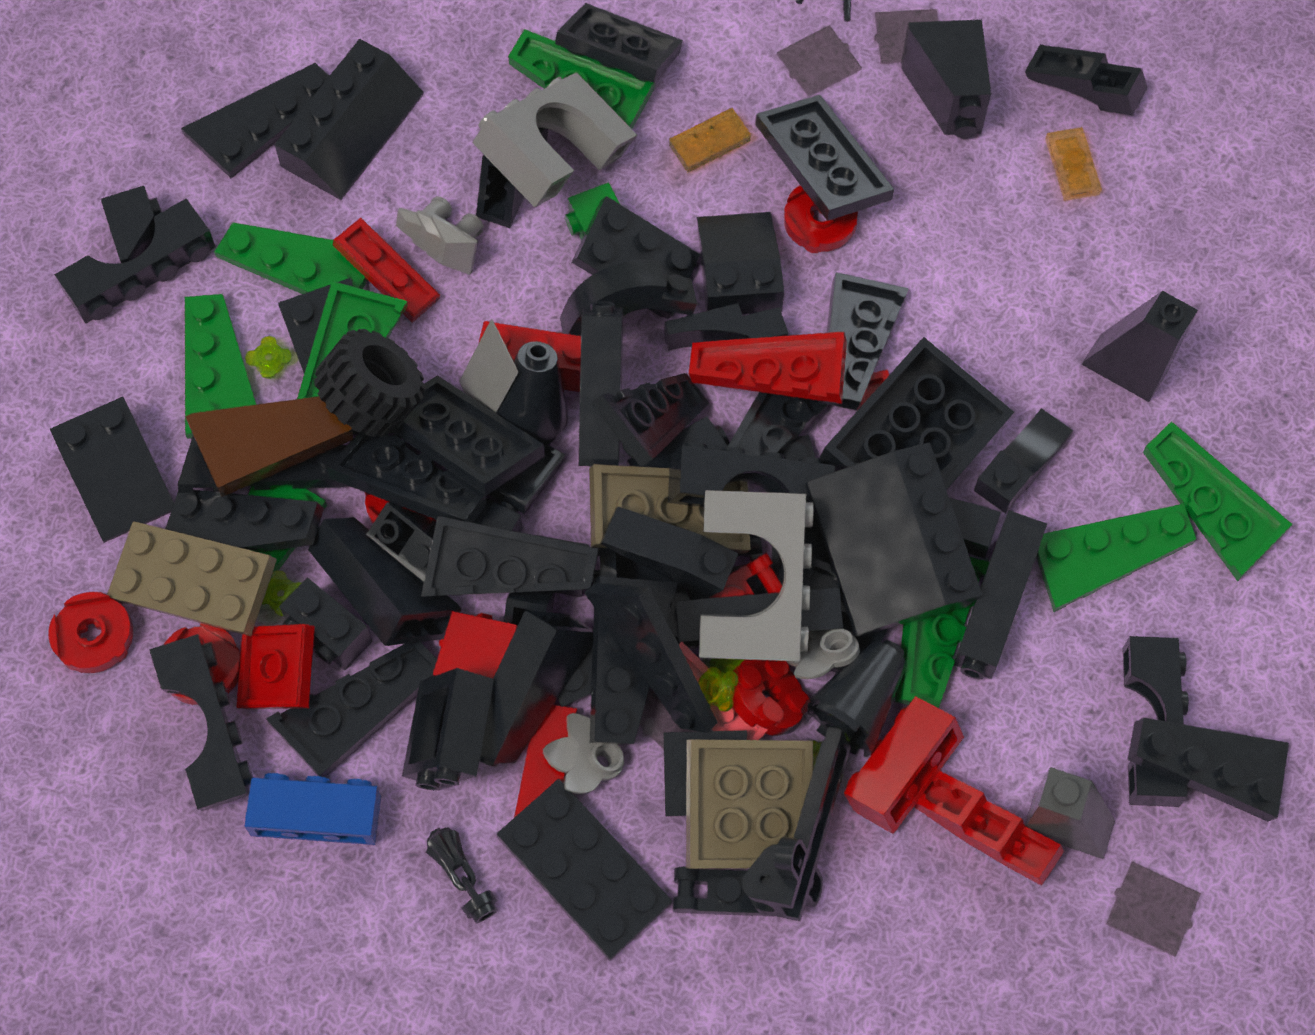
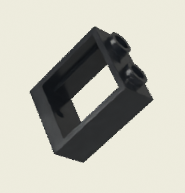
(447, 729)

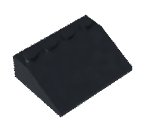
(919, 404)
(893, 540)

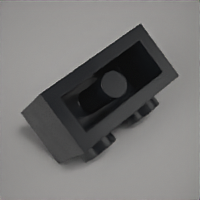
(337, 631)

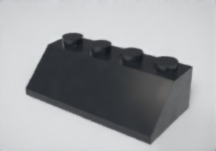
(348, 120)

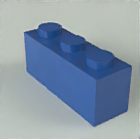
(313, 809)

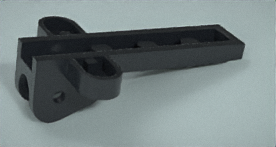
(787, 872)

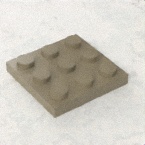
(742, 798)

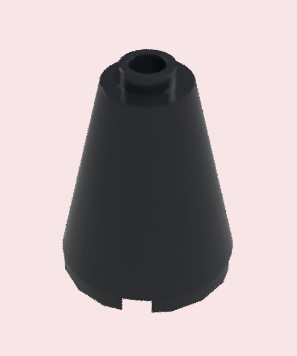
(537, 394)
(860, 696)

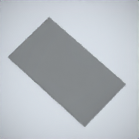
(489, 370)

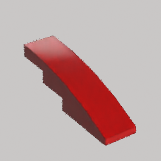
(989, 828)

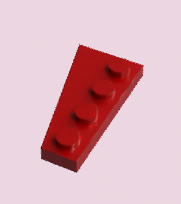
(780, 365)

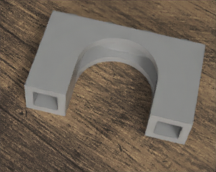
(567, 107)
(776, 629)

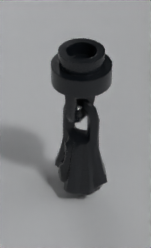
(447, 851)

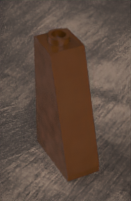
(264, 439)

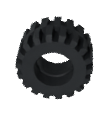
(369, 382)

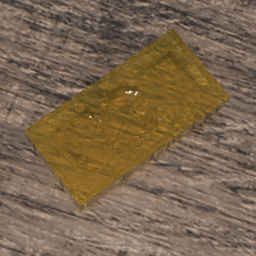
(709, 140)
(1073, 164)

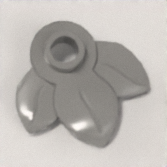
(826, 651)
(579, 757)

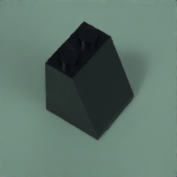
(949, 73)

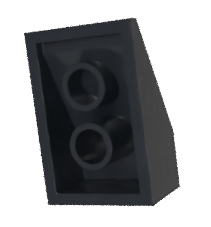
(740, 262)
(112, 468)

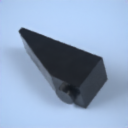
(670, 551)

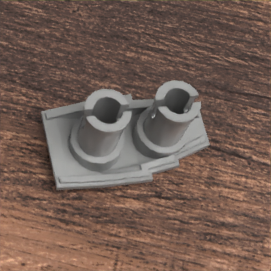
(441, 240)

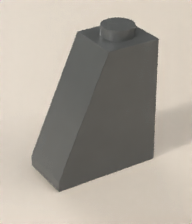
(1071, 813)

